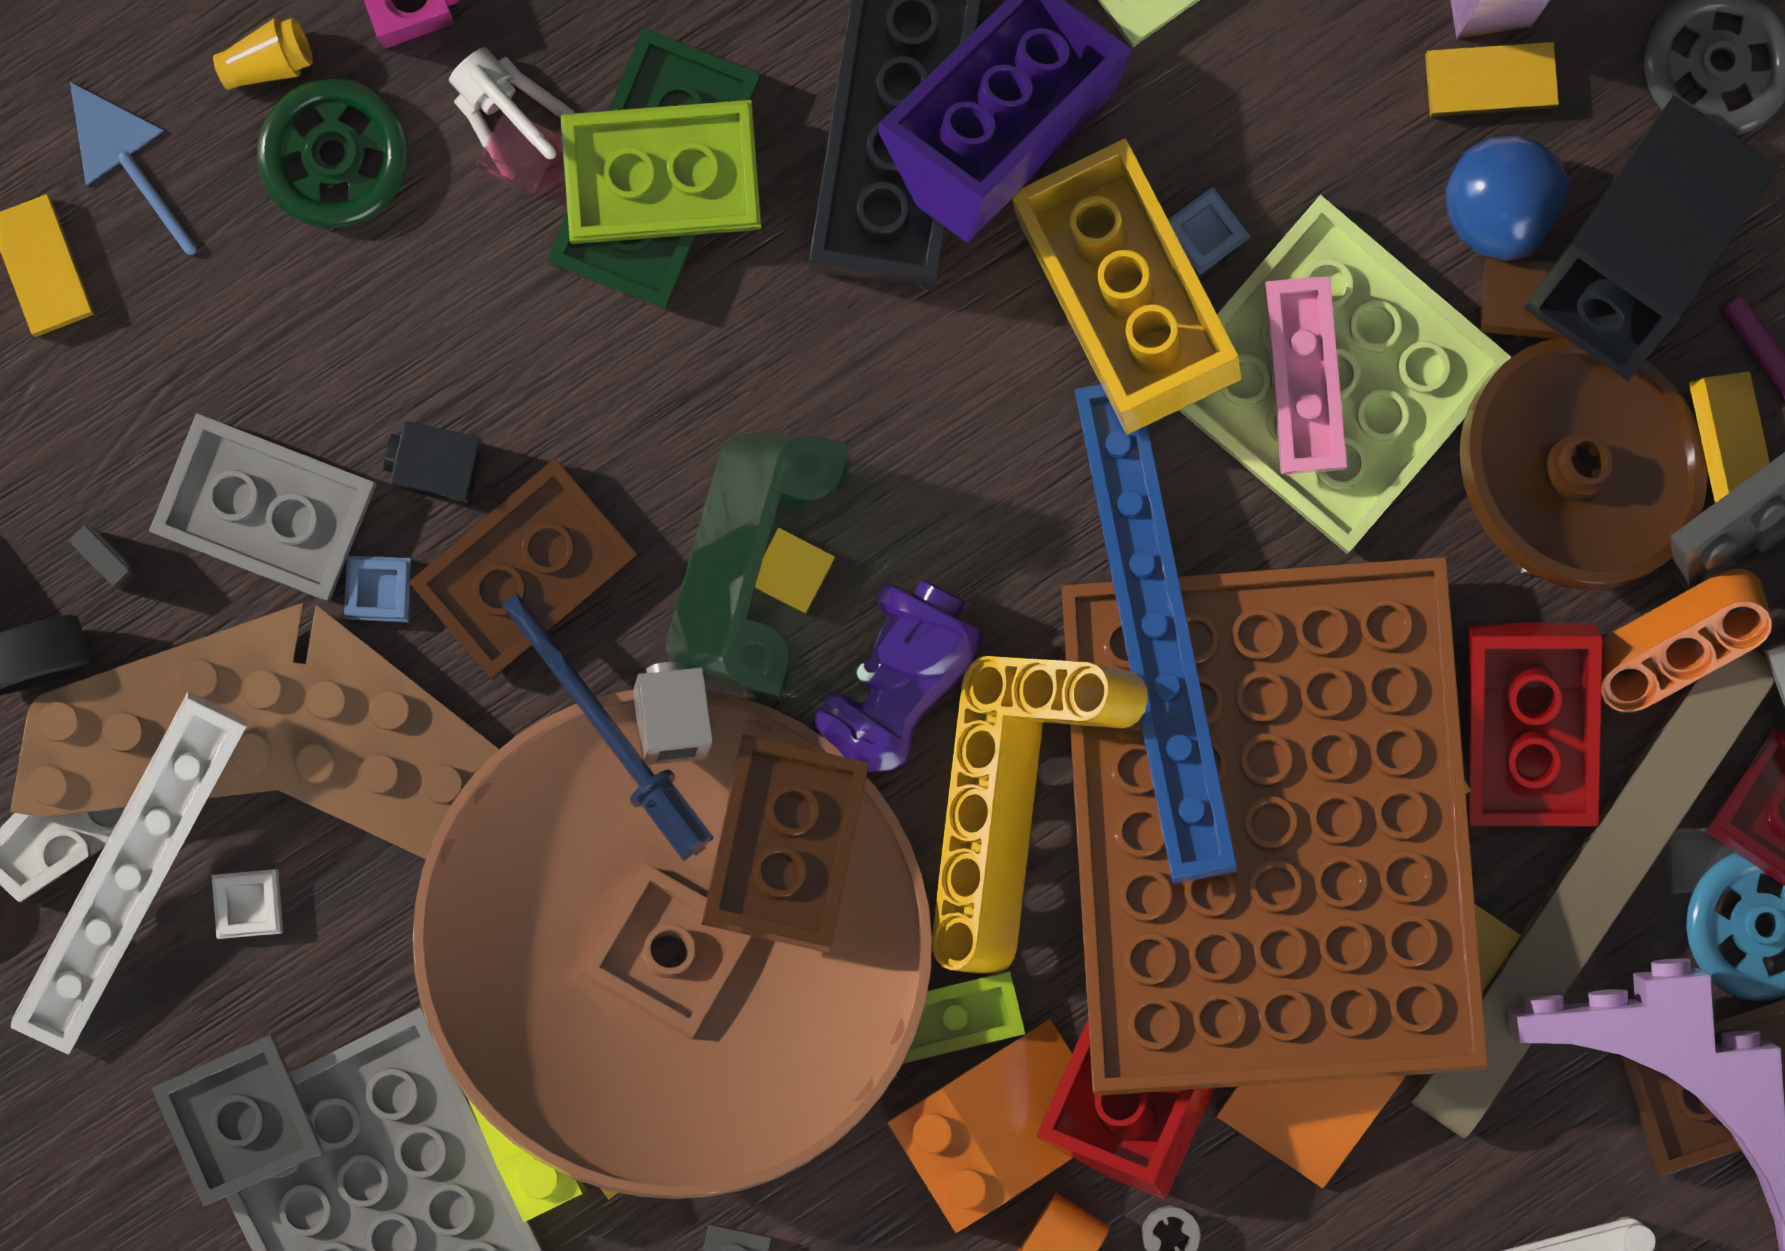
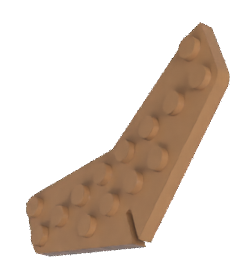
(327, 731)

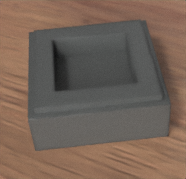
(104, 557)

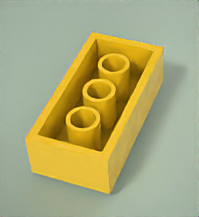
(1126, 286)

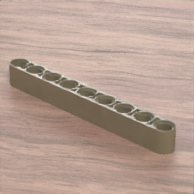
(1603, 875)

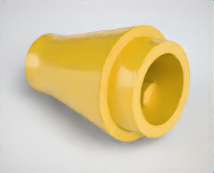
(267, 54)

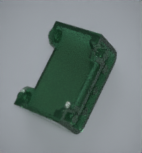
(748, 485)

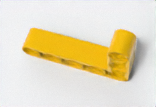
(995, 792)

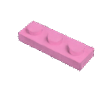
(1305, 375)

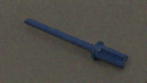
(655, 792)

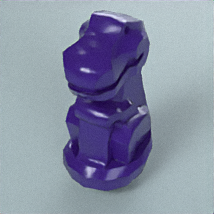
(913, 664)

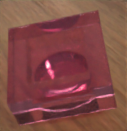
(514, 158)

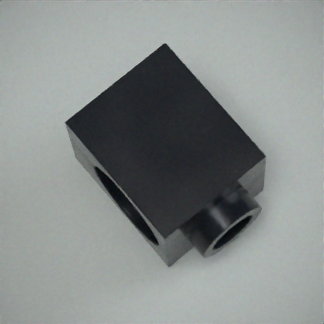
(434, 462)

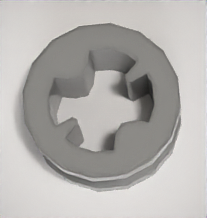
(1188, 1227)

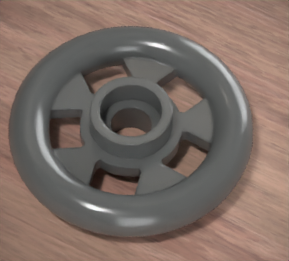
(1758, 26)

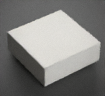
(247, 904)

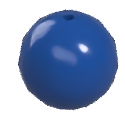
(1506, 196)

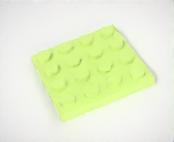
(1402, 370)

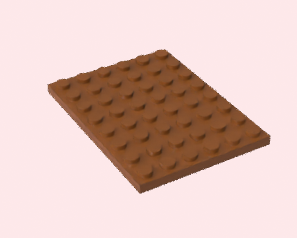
(1348, 831)

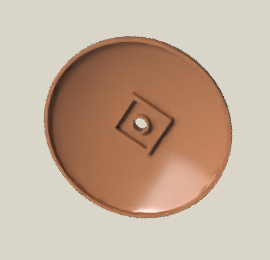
(634, 1070)

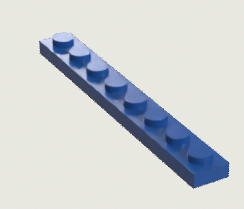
(1157, 642)

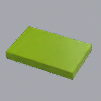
(660, 172)

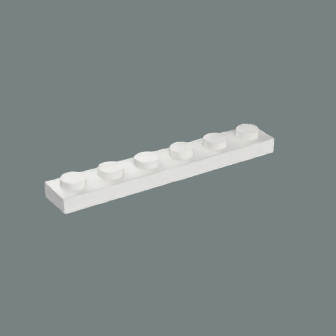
(128, 872)

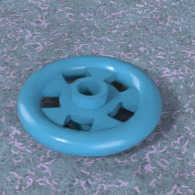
(1709, 929)

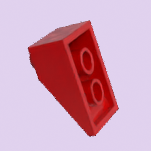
(1533, 723)

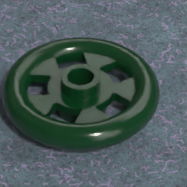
(331, 100)

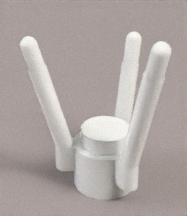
(487, 86)

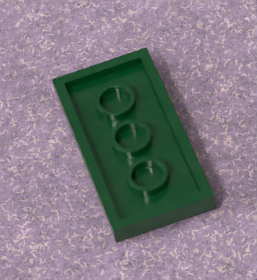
(656, 75)

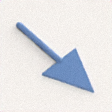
(110, 138)

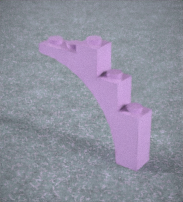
(1673, 1033)

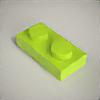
(967, 1016)

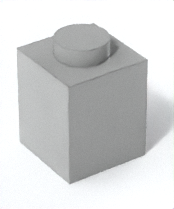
(672, 714)

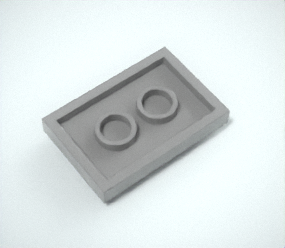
(262, 507)

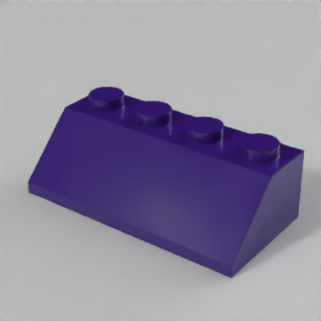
(1001, 109)

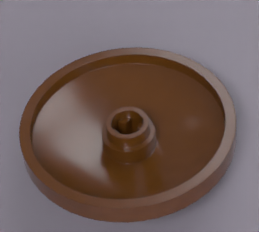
(1581, 466)

